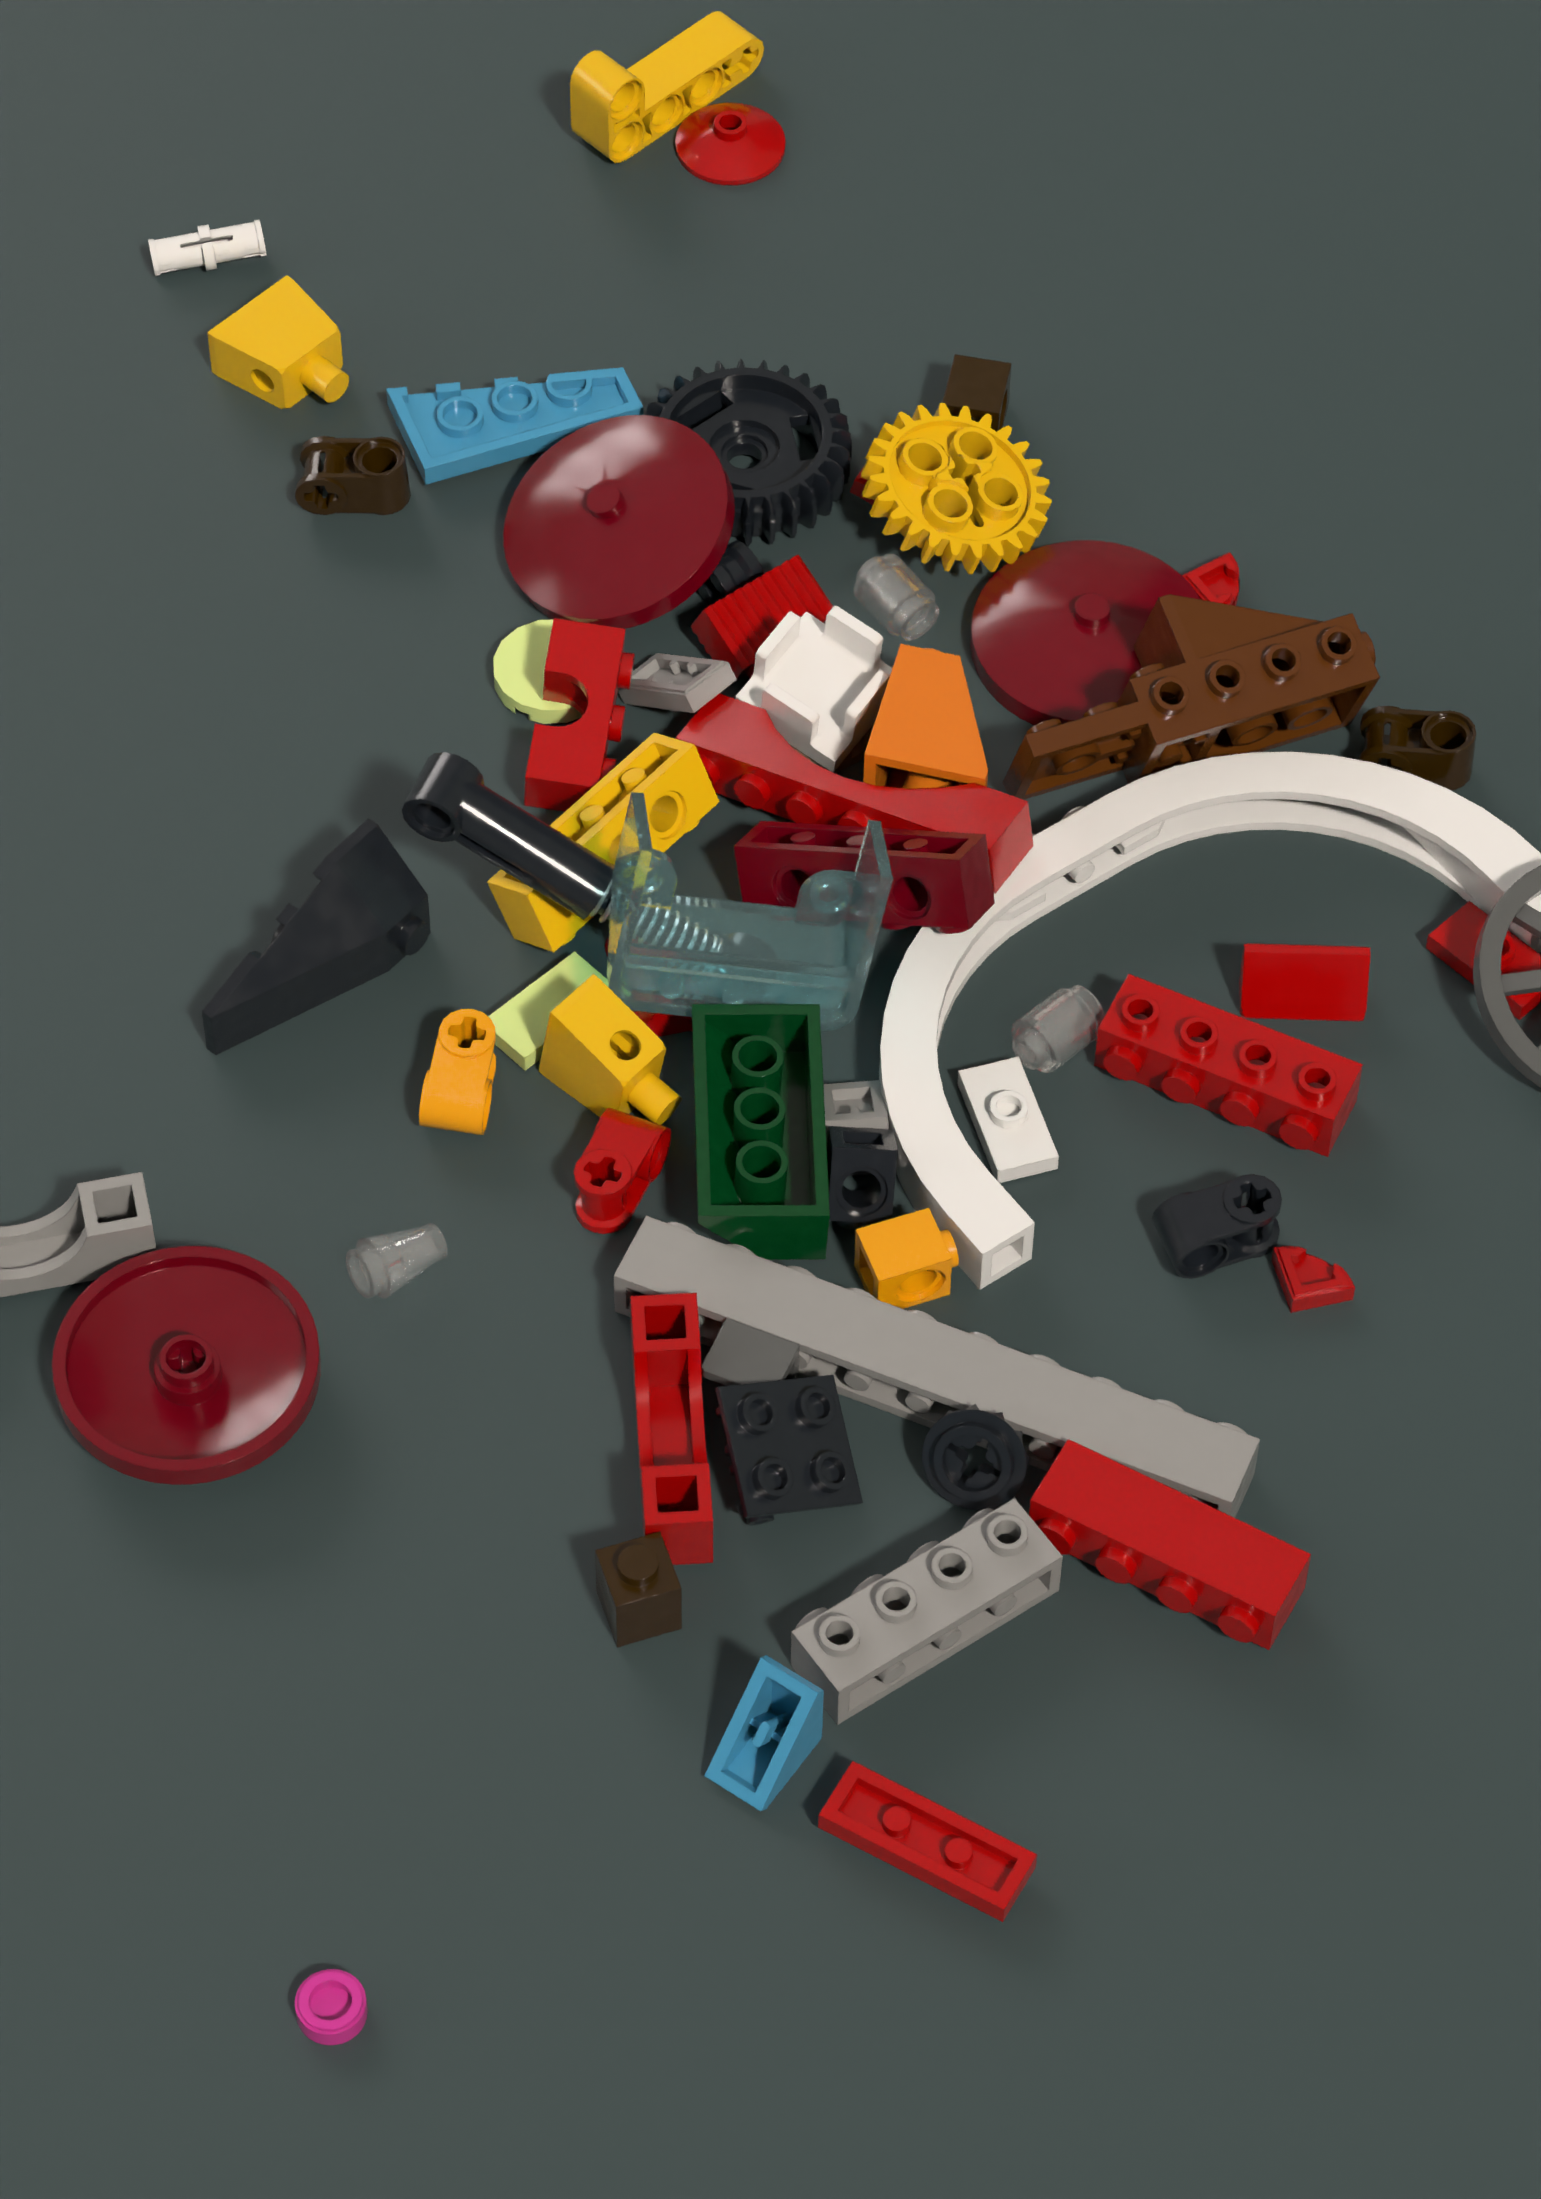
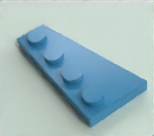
(483, 427)

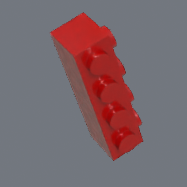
(1227, 1065)
(1169, 1545)

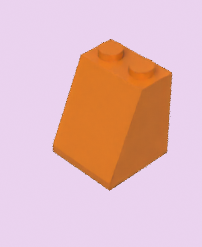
(925, 726)

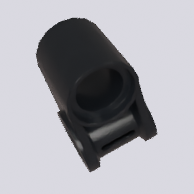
(1214, 1230)

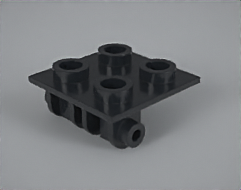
(787, 1447)

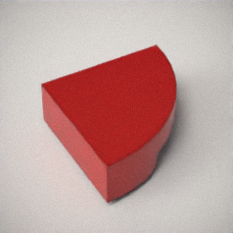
(1216, 580)
(1310, 1280)

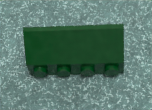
(761, 1127)

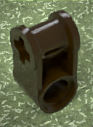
(357, 474)
(1422, 743)

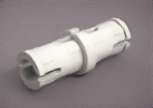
(207, 247)

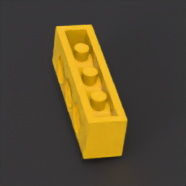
(675, 799)

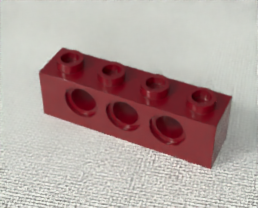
(951, 866)

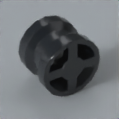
(734, 571)

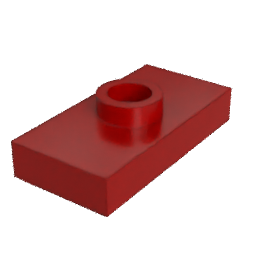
(1456, 944)

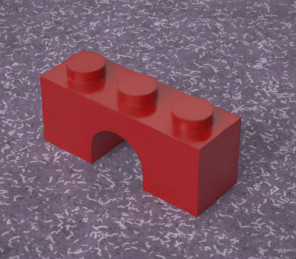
(584, 671)

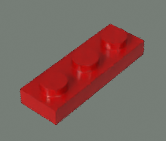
(927, 1841)

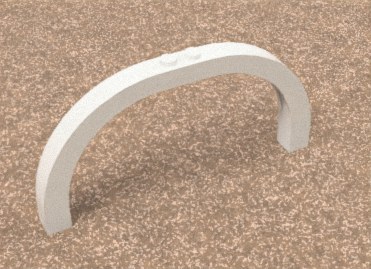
(1092, 843)

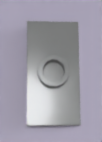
(677, 682)

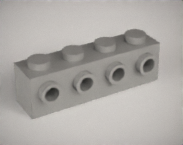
(925, 1609)

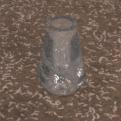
(393, 1259)

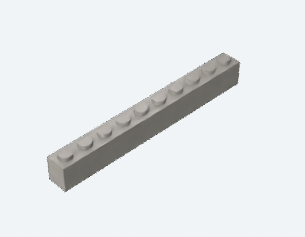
(926, 1368)

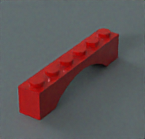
(762, 770)

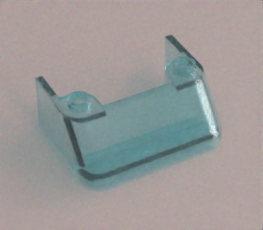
(719, 951)

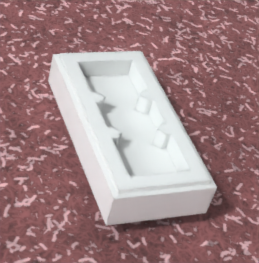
(1008, 1120)

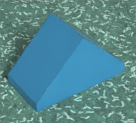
(768, 1734)

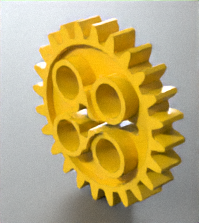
(956, 488)

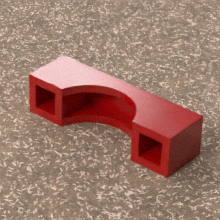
(672, 1425)

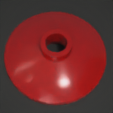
(730, 144)

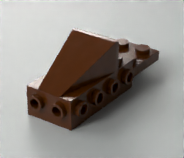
(1207, 688)

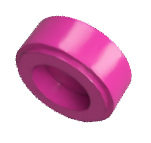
(331, 2007)

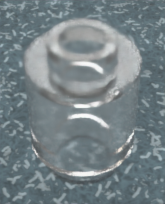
(896, 597)
(1057, 1028)

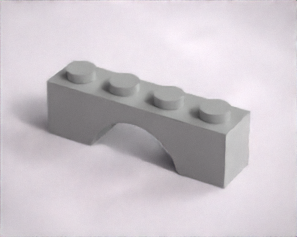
(81, 1239)

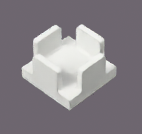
(820, 683)

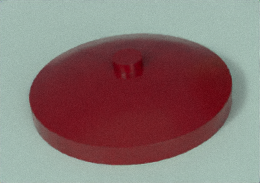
(619, 522)
(1064, 624)
(186, 1365)

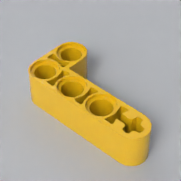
(633, 107)

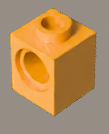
(905, 1259)

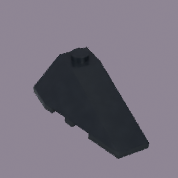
(343, 935)

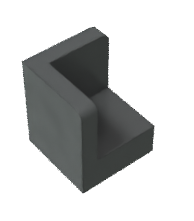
(750, 1356)

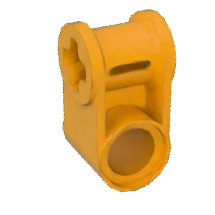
(461, 1074)

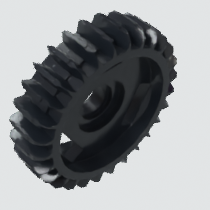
(754, 416)

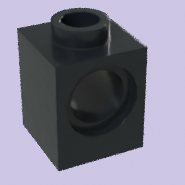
(861, 1150)

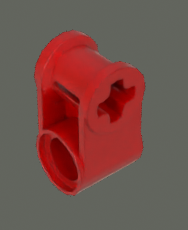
(618, 1169)

